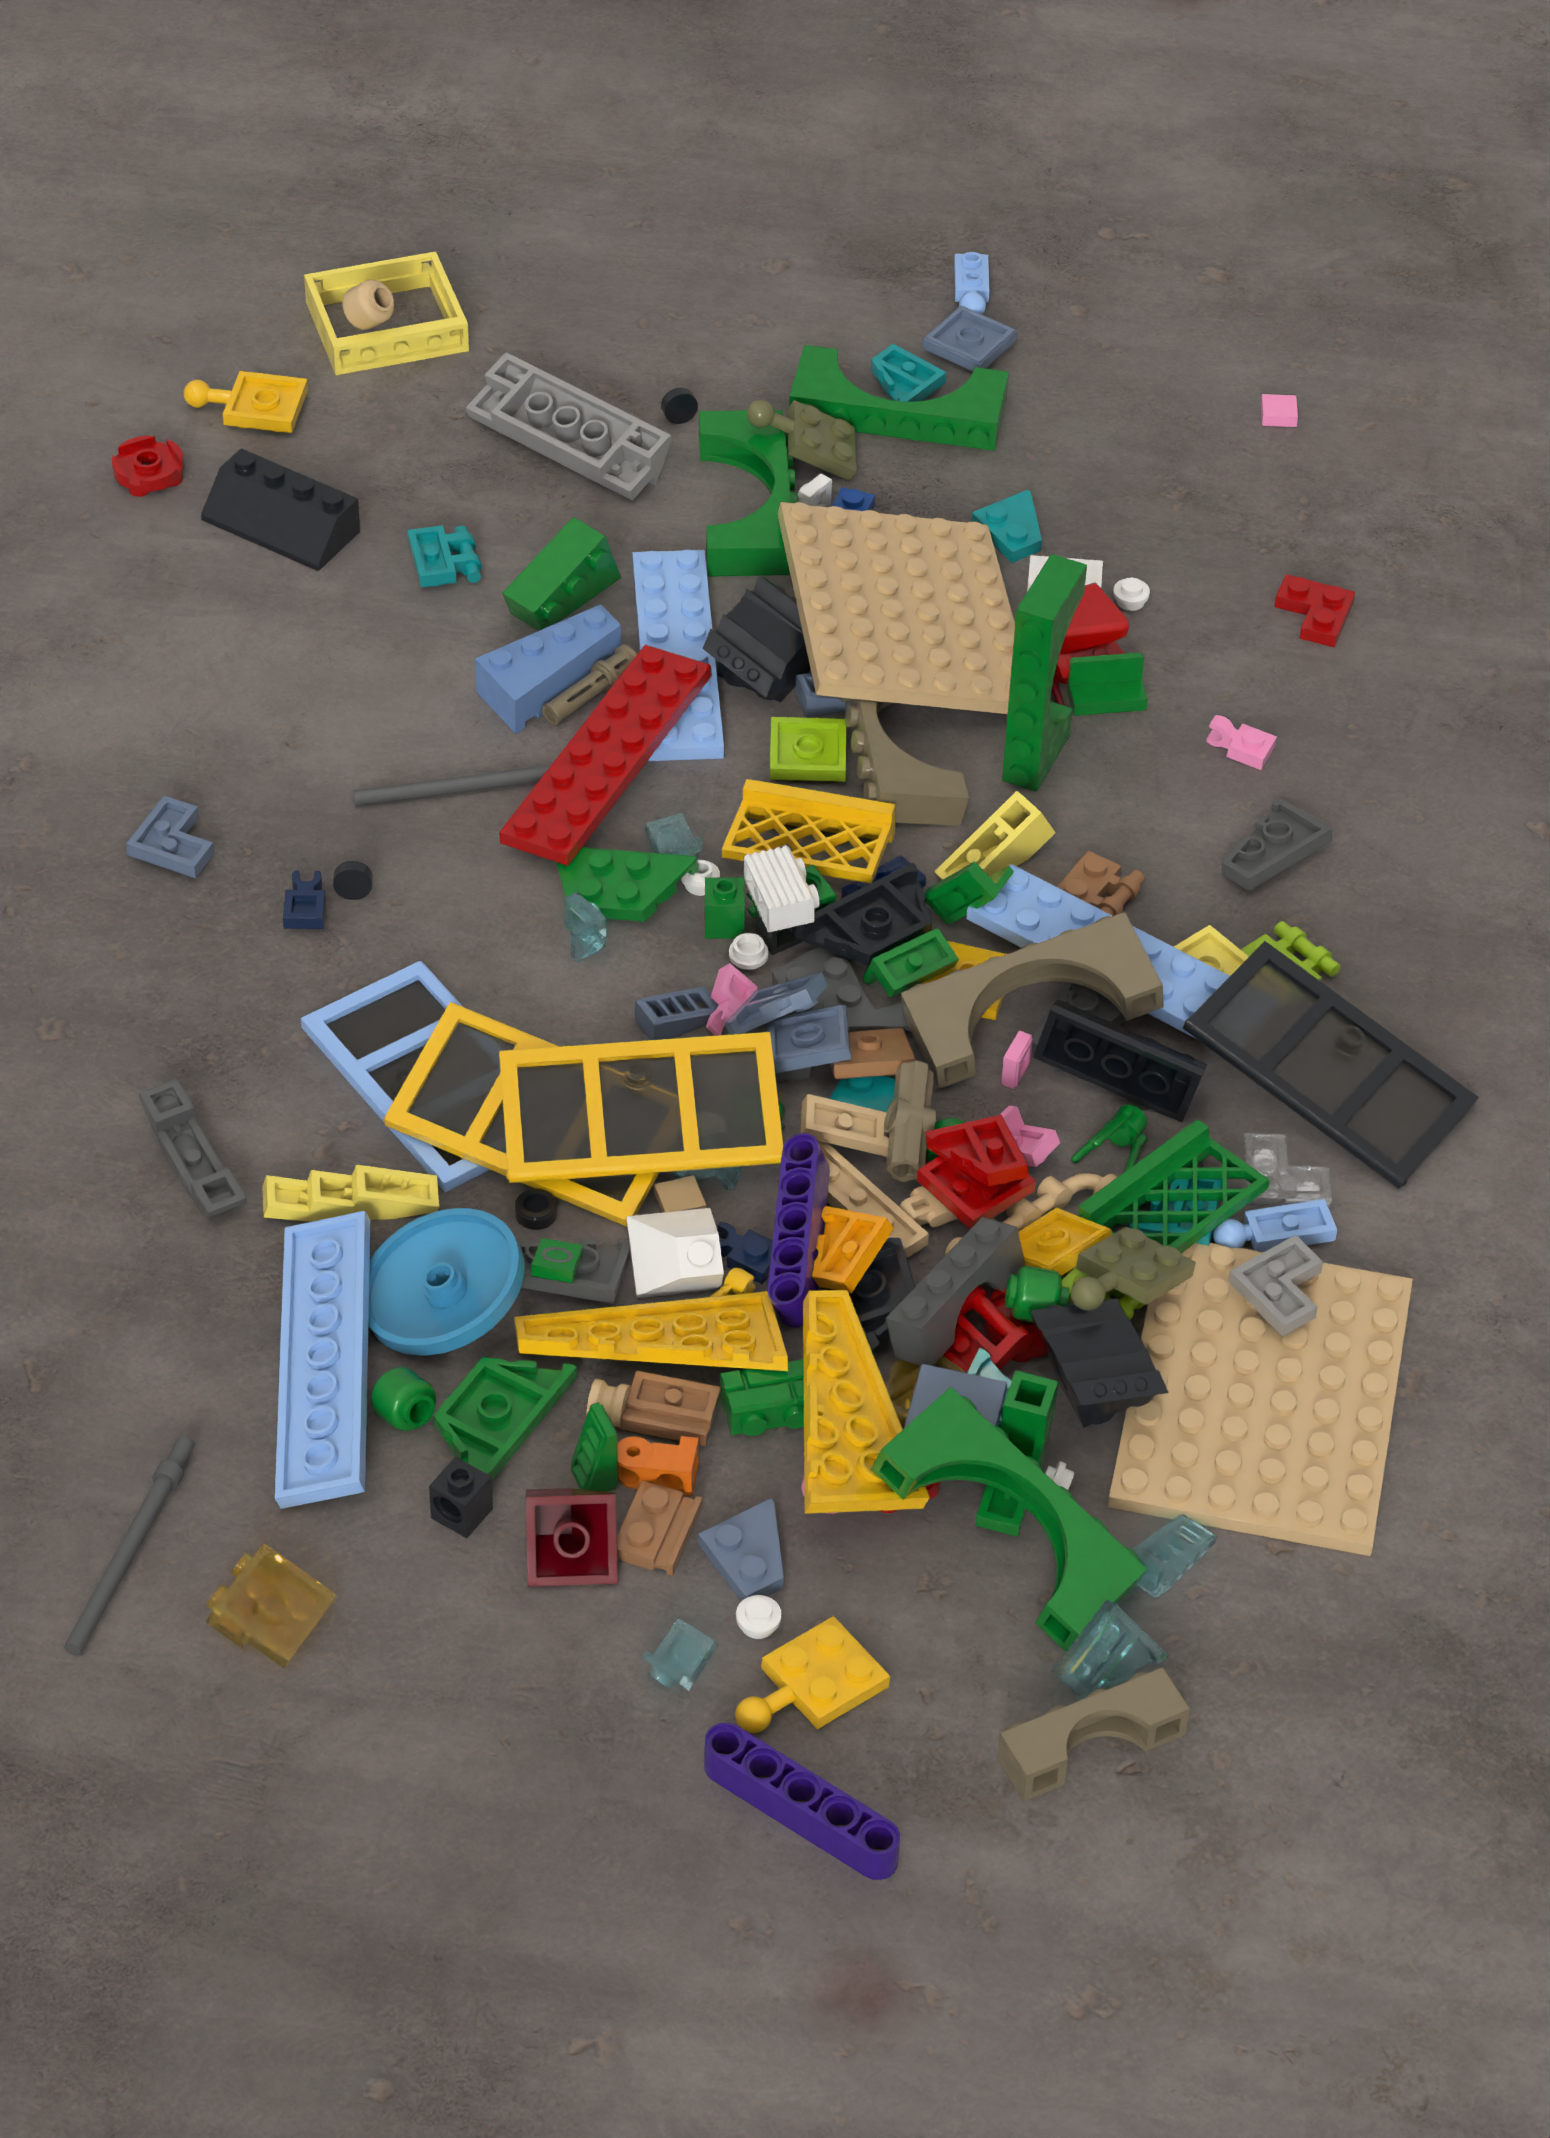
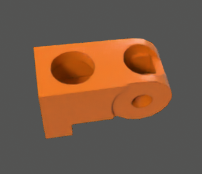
(659, 1463)

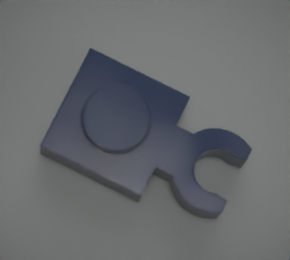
(305, 903)
(747, 1252)

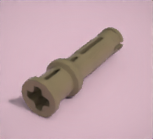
(601, 679)

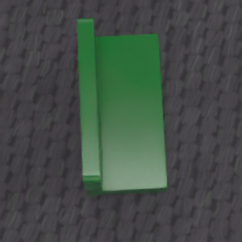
(1106, 684)
(964, 889)
(911, 963)

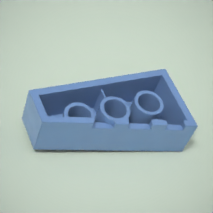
(544, 664)

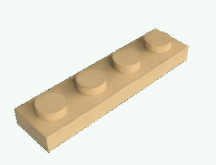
(854, 1192)

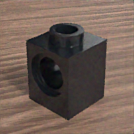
(461, 1497)

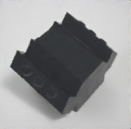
(761, 642)
(1097, 1359)

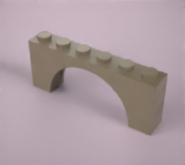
(892, 776)
(1097, 956)

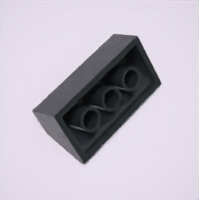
(281, 510)
(1119, 1060)

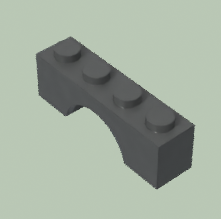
(927, 1317)

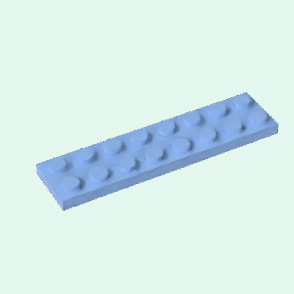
(677, 618)
(1036, 911)
(323, 1361)

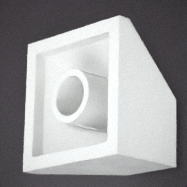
(675, 1253)

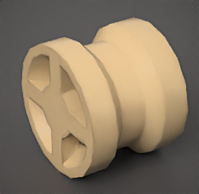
(611, 1398)

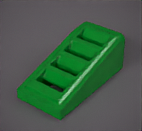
(596, 1453)

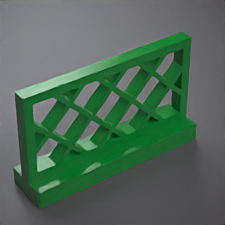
(1150, 1181)

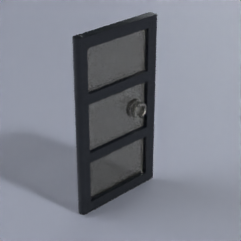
(1331, 1064)

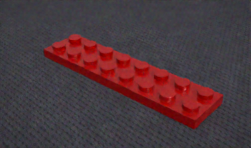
(605, 755)

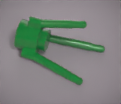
(1122, 1130)

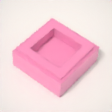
(1279, 410)
(1017, 1060)

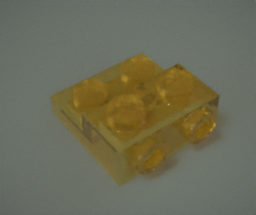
(269, 1605)

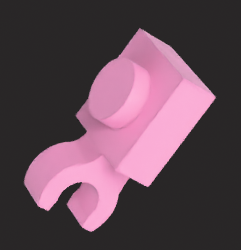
(1243, 745)
(730, 992)

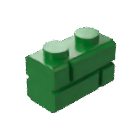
(763, 1399)

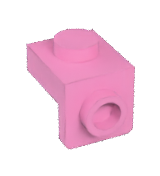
(1033, 1141)

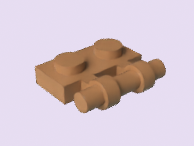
(1097, 876)

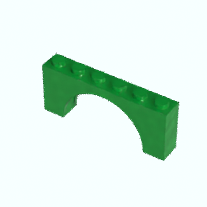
(961, 418)
(755, 542)
(1035, 724)
(959, 1444)

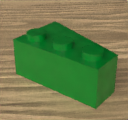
(562, 576)

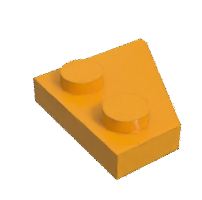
(848, 1247)

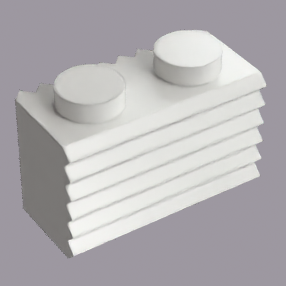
(780, 888)

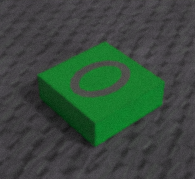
(556, 1260)

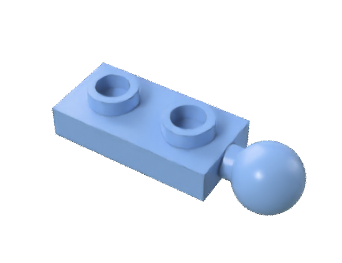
(972, 281)
(1273, 1225)

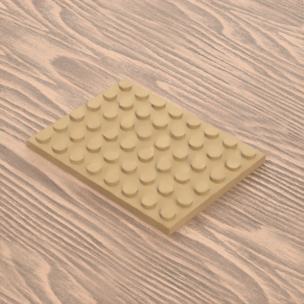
(900, 607)
(1261, 1424)

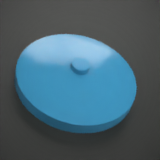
(443, 1281)

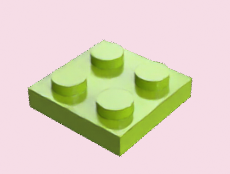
(808, 749)

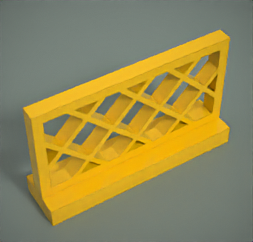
(813, 813)

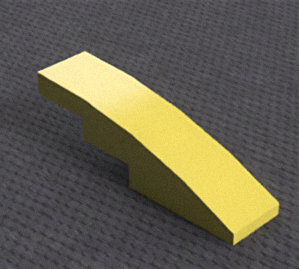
(370, 1189)

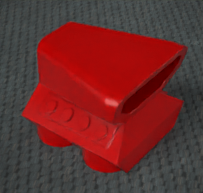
(1092, 630)

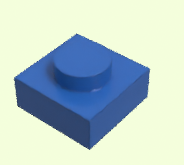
(854, 500)

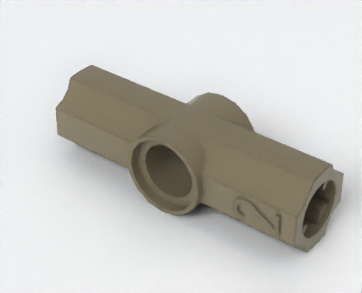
(909, 1119)

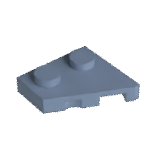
(776, 1002)
(747, 1551)

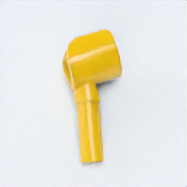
(736, 1282)

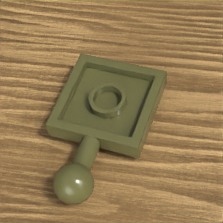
(811, 436)
(1130, 1265)

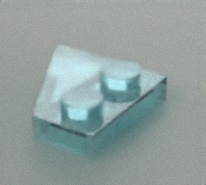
(1106, 1652)

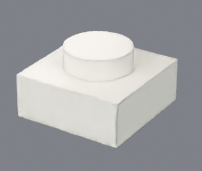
(816, 492)

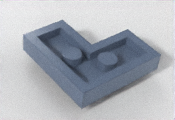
(165, 841)

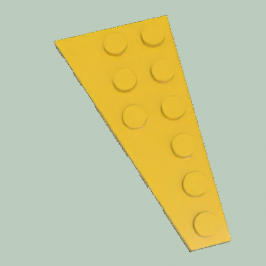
(697, 1331)
(844, 1413)

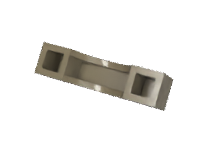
(1141, 1710)

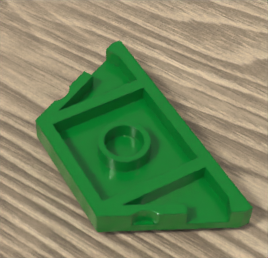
(625, 882)
(499, 1409)

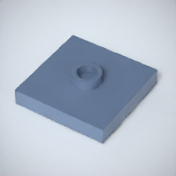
(969, 339)
(810, 1038)
(933, 1381)

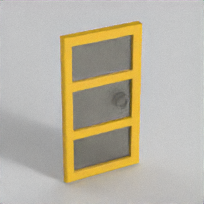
(458, 1106)
(640, 1107)

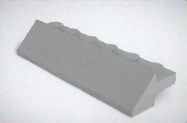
(570, 426)

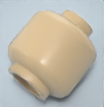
(368, 304)

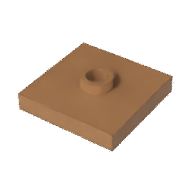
(874, 1054)

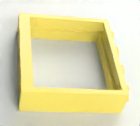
(395, 344)

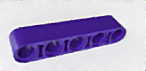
(797, 1226)
(809, 1819)

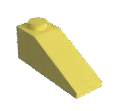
(1003, 839)

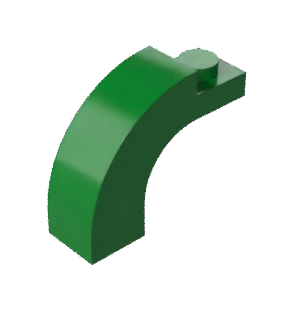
(1028, 1424)

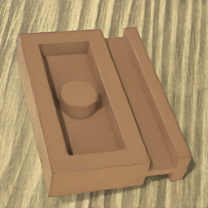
(670, 1407)
(657, 1527)

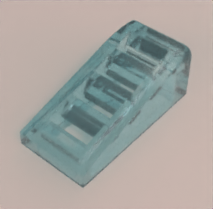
(1173, 1553)

